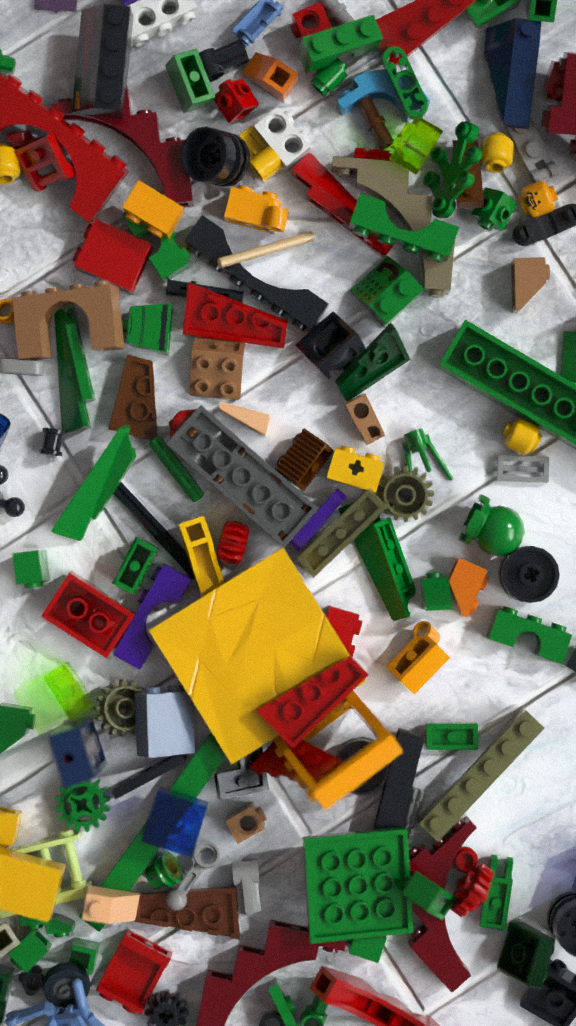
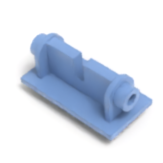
(256, 20)

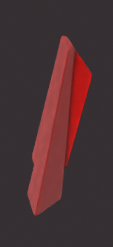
(331, 197)

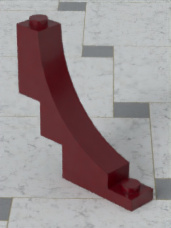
(283, 946)

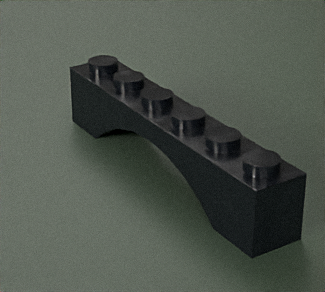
(300, 305)

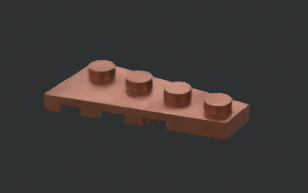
(206, 911)

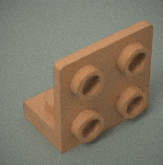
(216, 368)

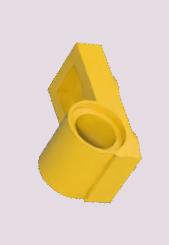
(263, 158)

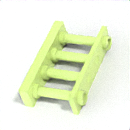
(78, 885)

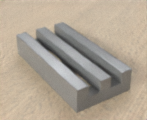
(500, 468)

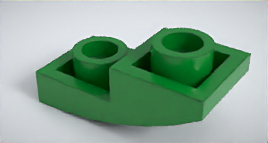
(57, 925)

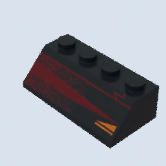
(103, 61)

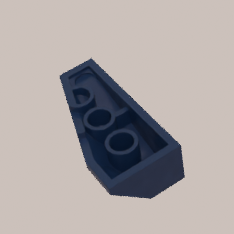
(512, 60)

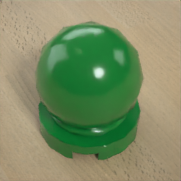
(495, 529)

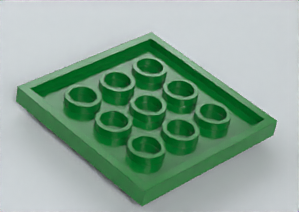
(357, 884)

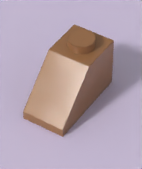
(527, 278)

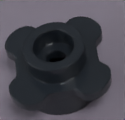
(29, 986)

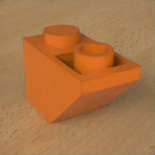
(271, 75)
(465, 583)

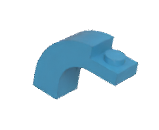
(375, 85)

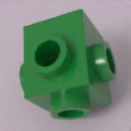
(495, 211)

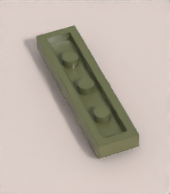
(342, 532)

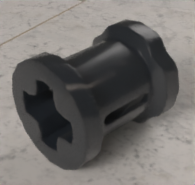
(52, 441)

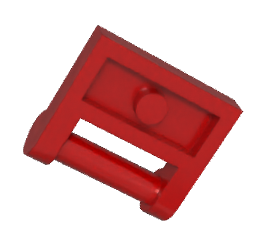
(40, 154)

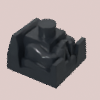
(331, 345)

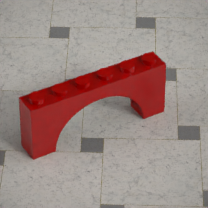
(95, 170)

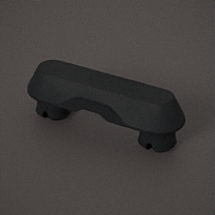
(545, 225)

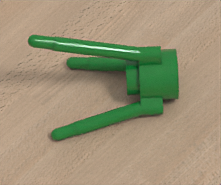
(417, 442)

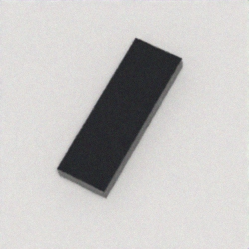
(147, 775)

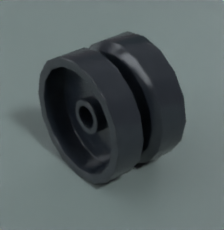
(543, 578)

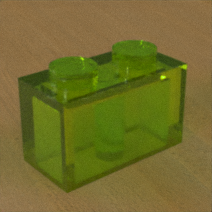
(415, 144)
(69, 691)

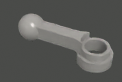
(177, 898)

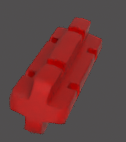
(373, 154)

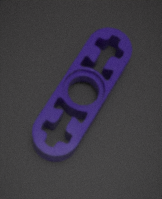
(317, 520)

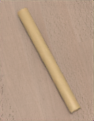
(266, 249)

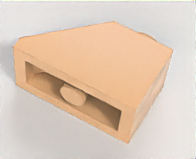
(110, 905)

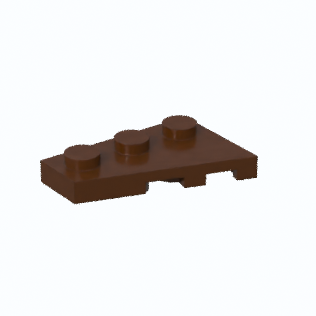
(136, 399)

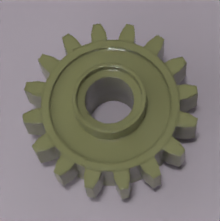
(406, 479)
(109, 707)

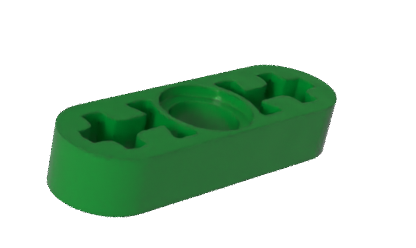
(419, 97)

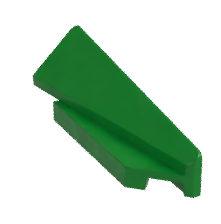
(73, 372)
(97, 487)
(386, 565)

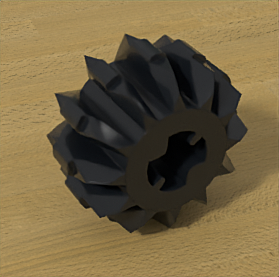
(176, 1008)

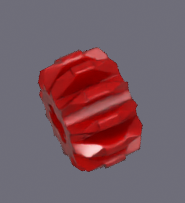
(232, 542)

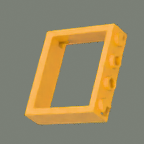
(354, 770)

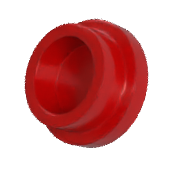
(465, 859)

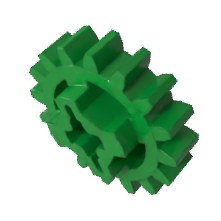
(92, 809)

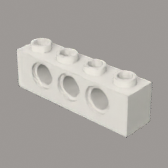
(162, 23)

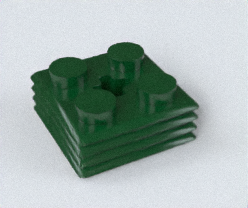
(526, 954)

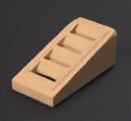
(253, 419)

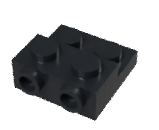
(557, 997)

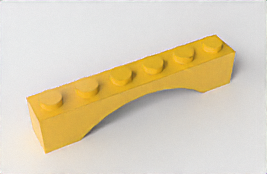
(201, 554)

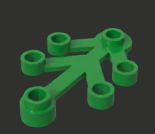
(444, 199)

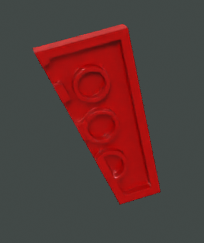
(417, 23)

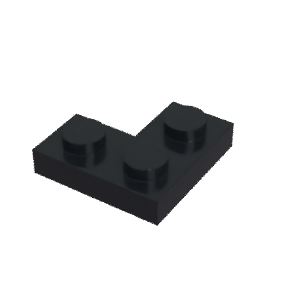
(241, 780)

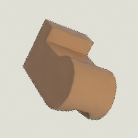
(364, 418)

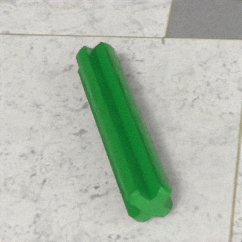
(176, 468)

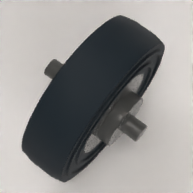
(58, 983)

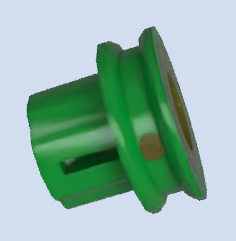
(166, 870)

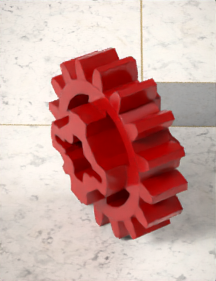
(472, 890)

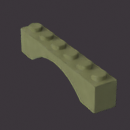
(467, 789)

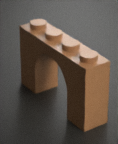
(35, 311)

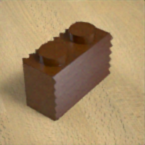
(303, 459)

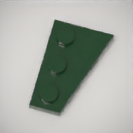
(374, 363)

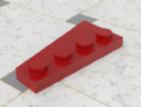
(227, 319)
(306, 705)
(313, 759)

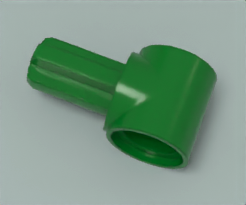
(315, 1010)

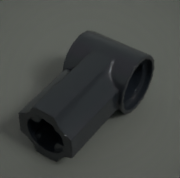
(223, 59)

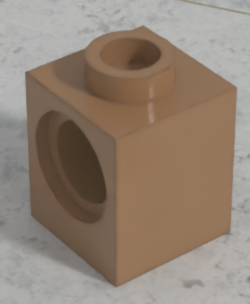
(240, 832)

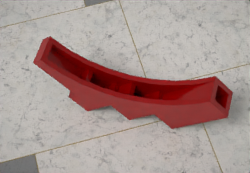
(362, 1000)

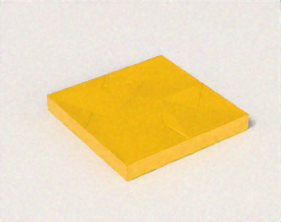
(248, 648)

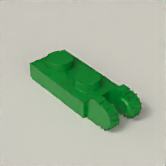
(496, 906)

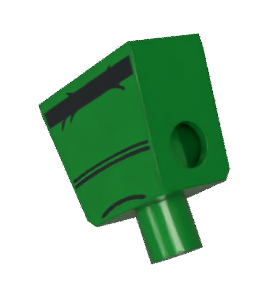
(149, 327)

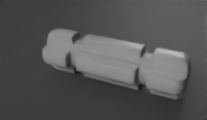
(413, 810)

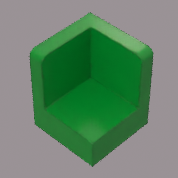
(84, 953)

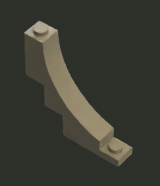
(390, 184)

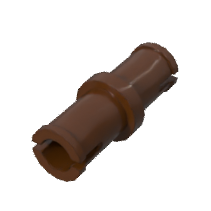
(375, 123)

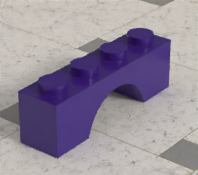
(167, 586)

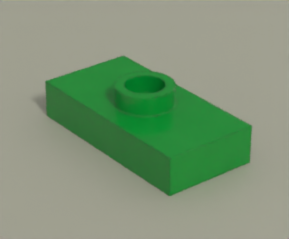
(451, 736)
(283, 1003)

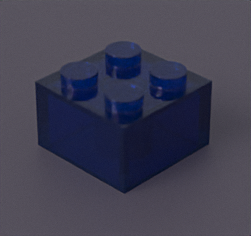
(175, 821)

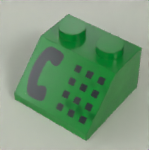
(387, 291)

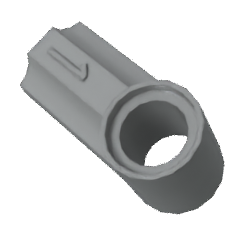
(246, 879)

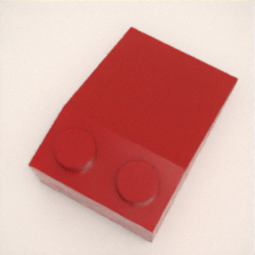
(88, 614)

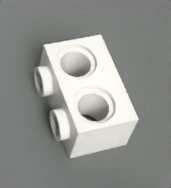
(287, 135)

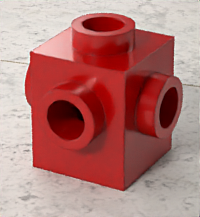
(235, 100)

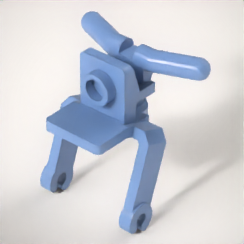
(71, 1016)

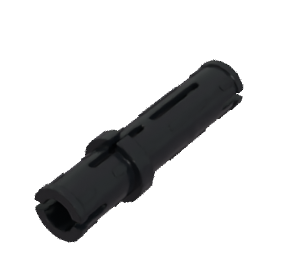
(179, 288)

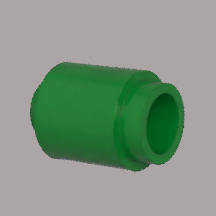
(328, 78)

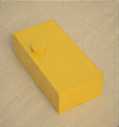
(29, 884)

